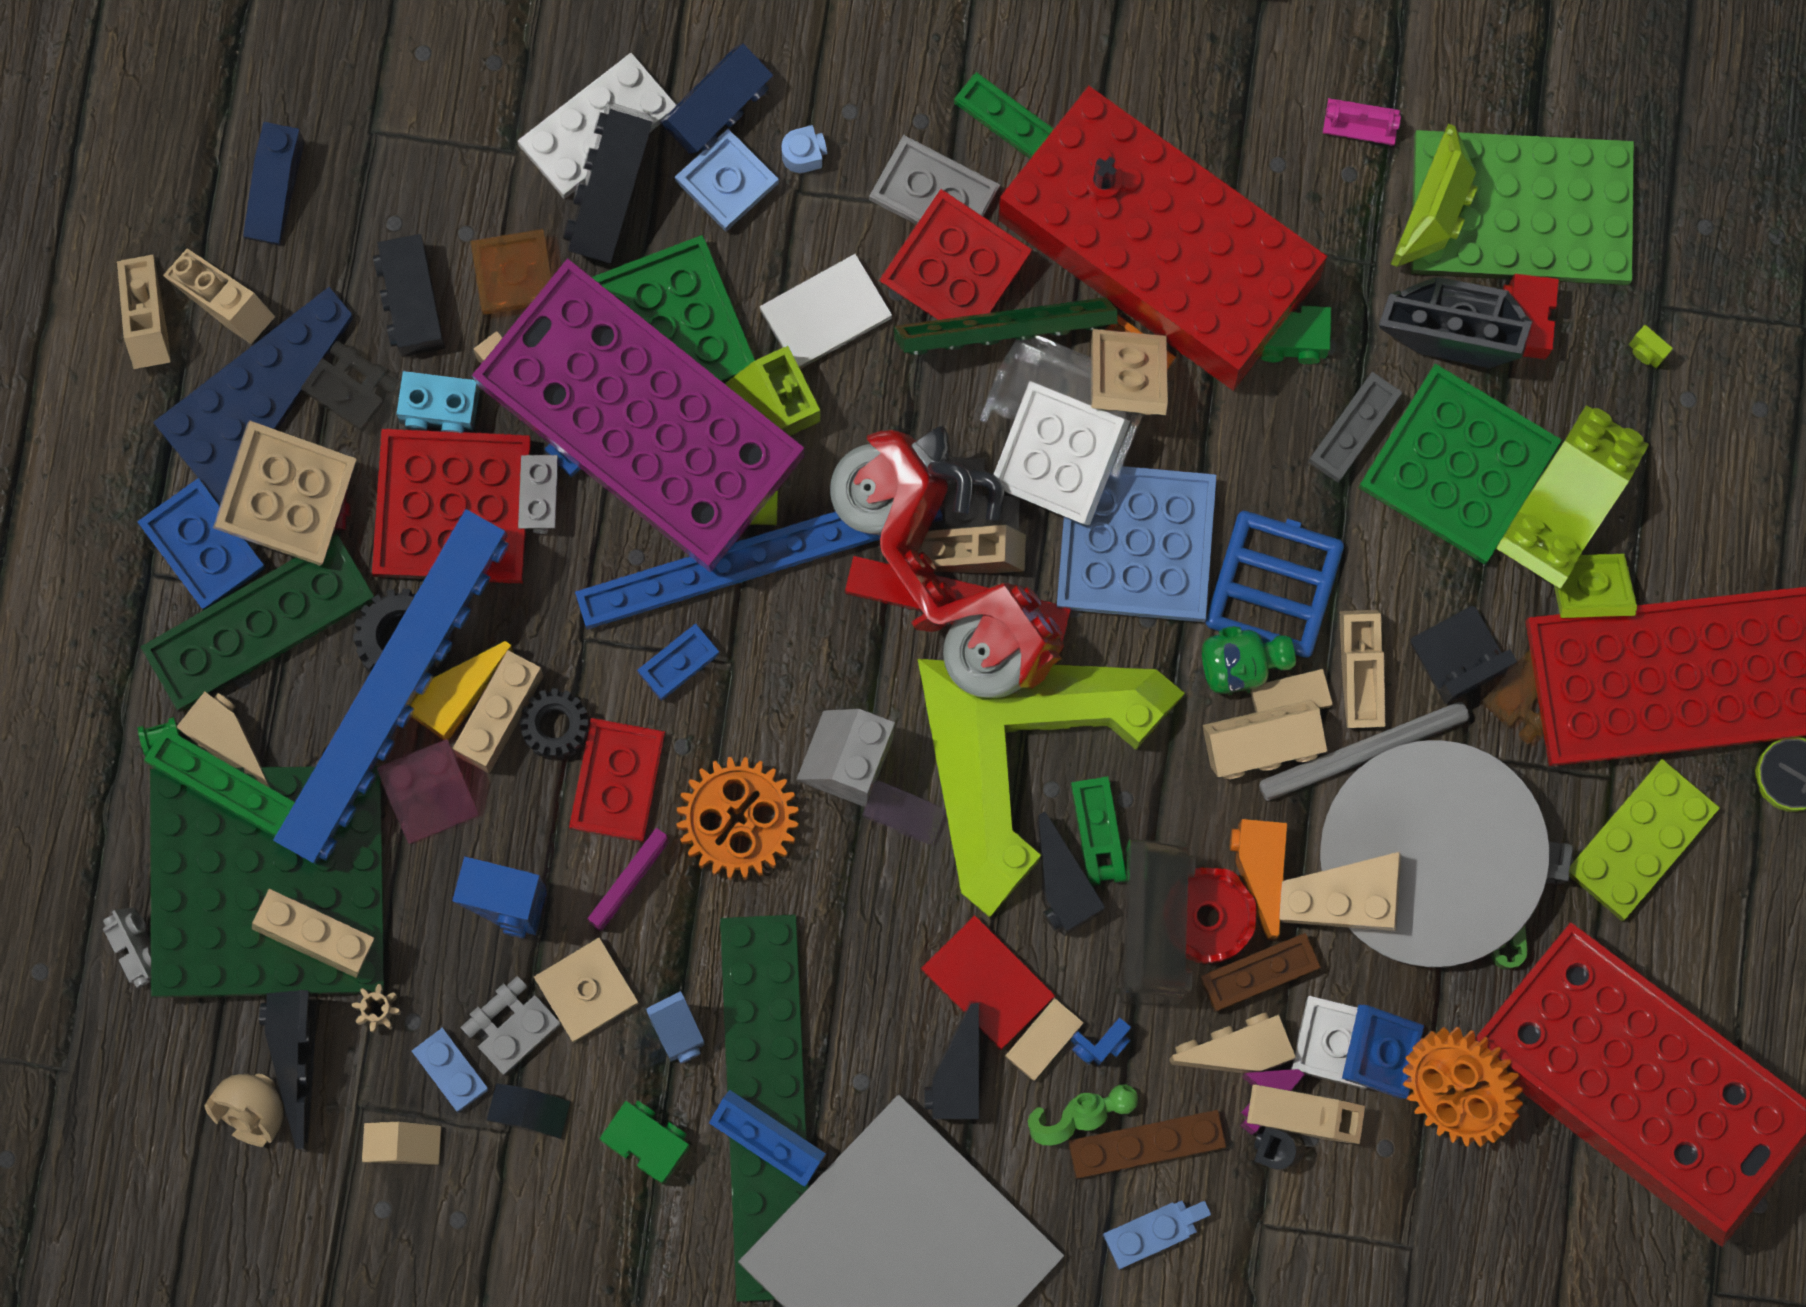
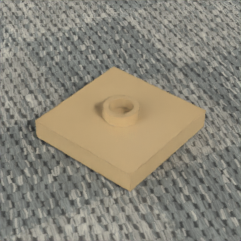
(586, 990)

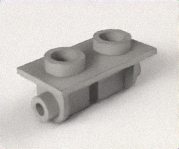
(538, 492)
(128, 931)

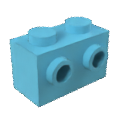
(437, 402)

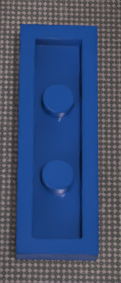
(767, 1138)

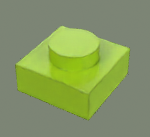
(1649, 347)

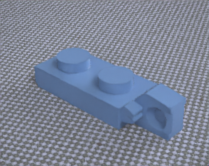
(1153, 1232)

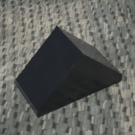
(528, 1110)

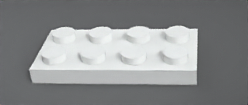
(563, 138)

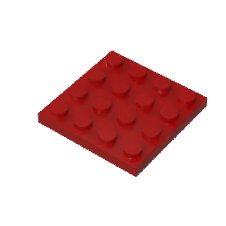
(428, 485)

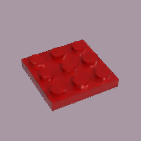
(955, 261)

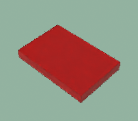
(617, 780)
(982, 969)

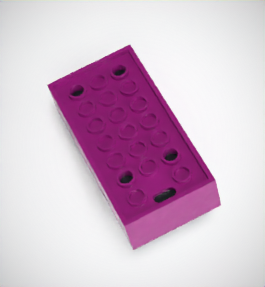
(638, 415)

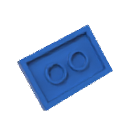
(202, 557)

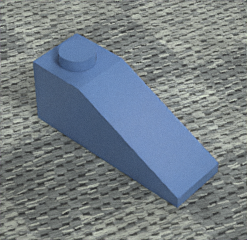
(676, 1028)

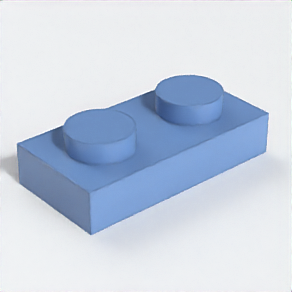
(450, 1070)

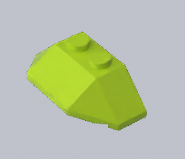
(1439, 201)

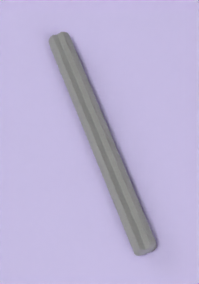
(1363, 751)

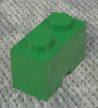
(1301, 336)
(637, 1133)

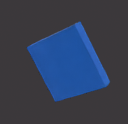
(1380, 1050)

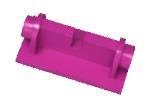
(1361, 121)

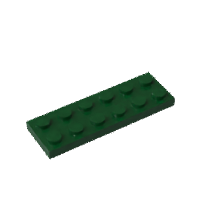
(256, 624)

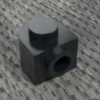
(1278, 1148)

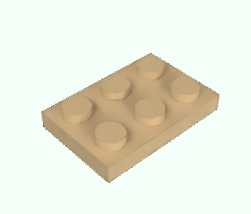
(1129, 372)

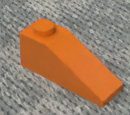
(1261, 865)

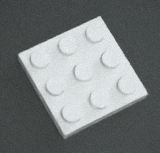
(1060, 452)

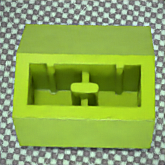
(778, 391)

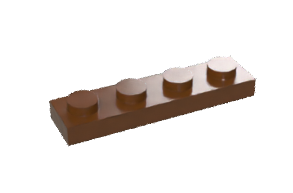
(1146, 1144)

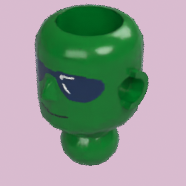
(1241, 661)

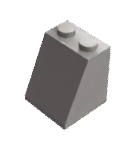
(847, 753)

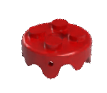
(1235, 911)

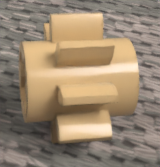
(387, 1008)

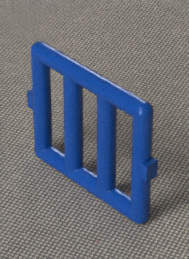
(1236, 553)

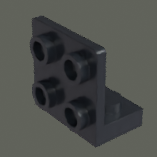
(1461, 654)

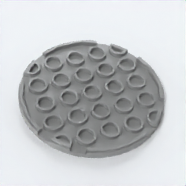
(1466, 846)

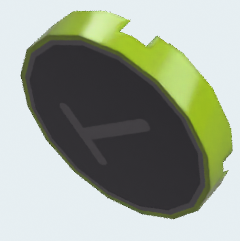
(1783, 774)

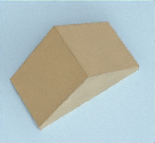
(401, 1143)

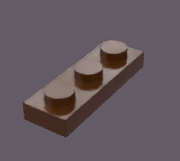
(1260, 972)

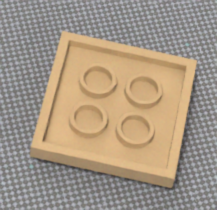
(284, 493)

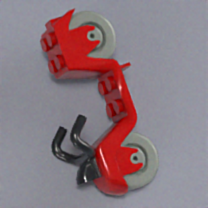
(895, 492)

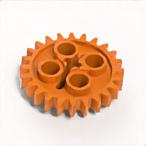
(710, 798)
(1471, 1107)

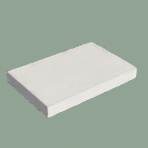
(826, 311)

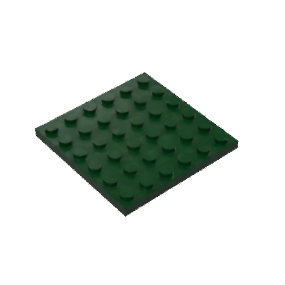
(214, 875)

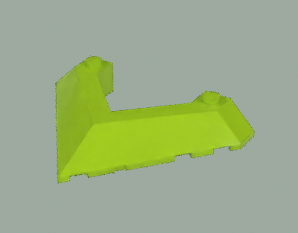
(973, 757)

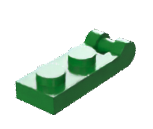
(1098, 829)

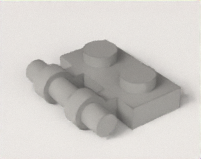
(518, 1034)

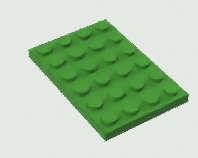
(1538, 209)

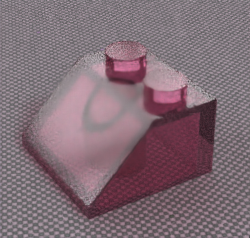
(427, 791)

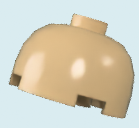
(249, 1106)

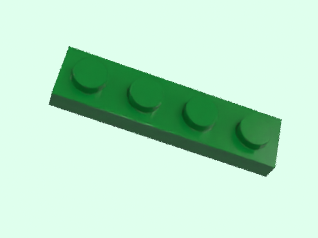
(219, 782)

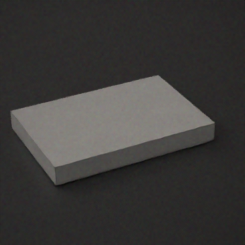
(919, 173)

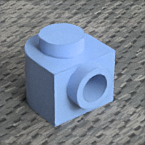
(803, 150)

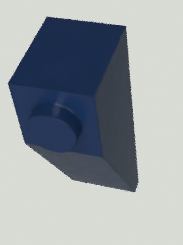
(272, 182)

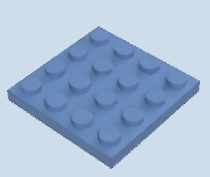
(1143, 547)

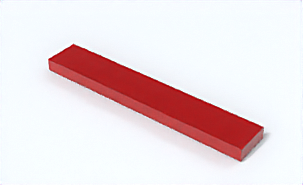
(881, 583)

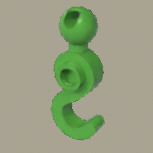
(1084, 1113)

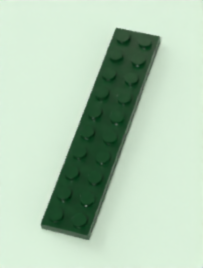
(761, 1068)

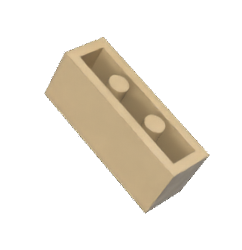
(498, 711)
(1265, 739)
(312, 933)

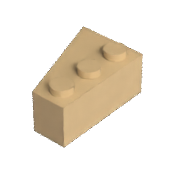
(1346, 896)

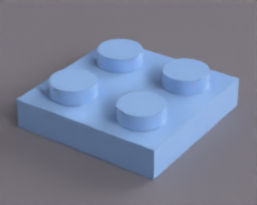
(727, 180)

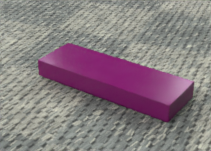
(628, 880)

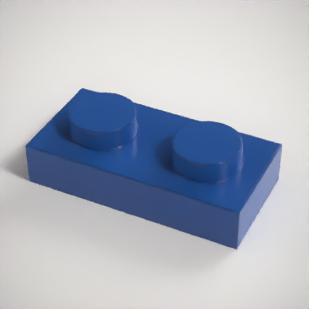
(678, 662)

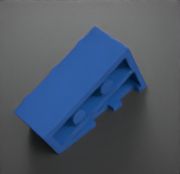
(501, 895)

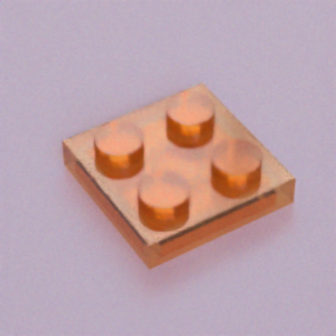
(510, 270)

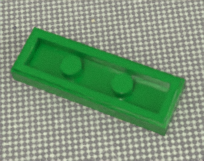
(1003, 115)

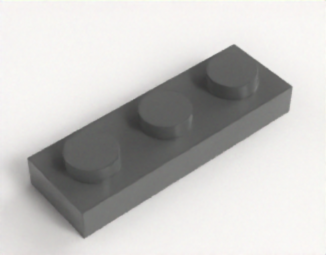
(1355, 427)

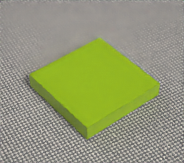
(1597, 588)

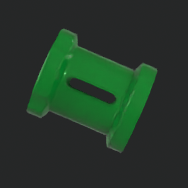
(149, 735)

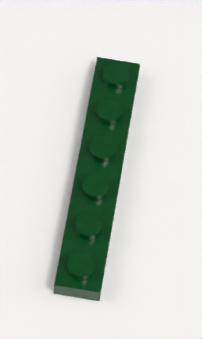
(995, 326)

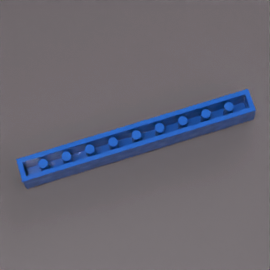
(391, 688)

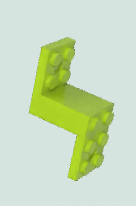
(1573, 496)

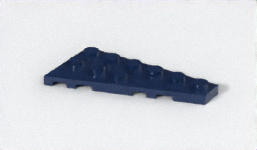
(254, 388)

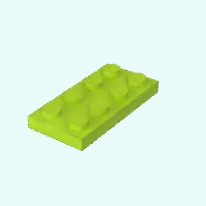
(1642, 840)

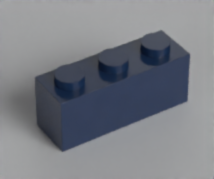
(717, 100)

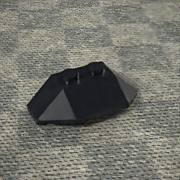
(1458, 322)

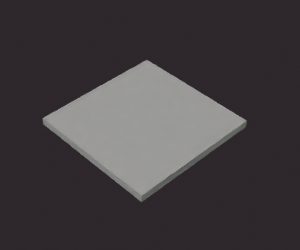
(901, 1228)

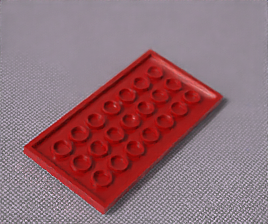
(1672, 676)

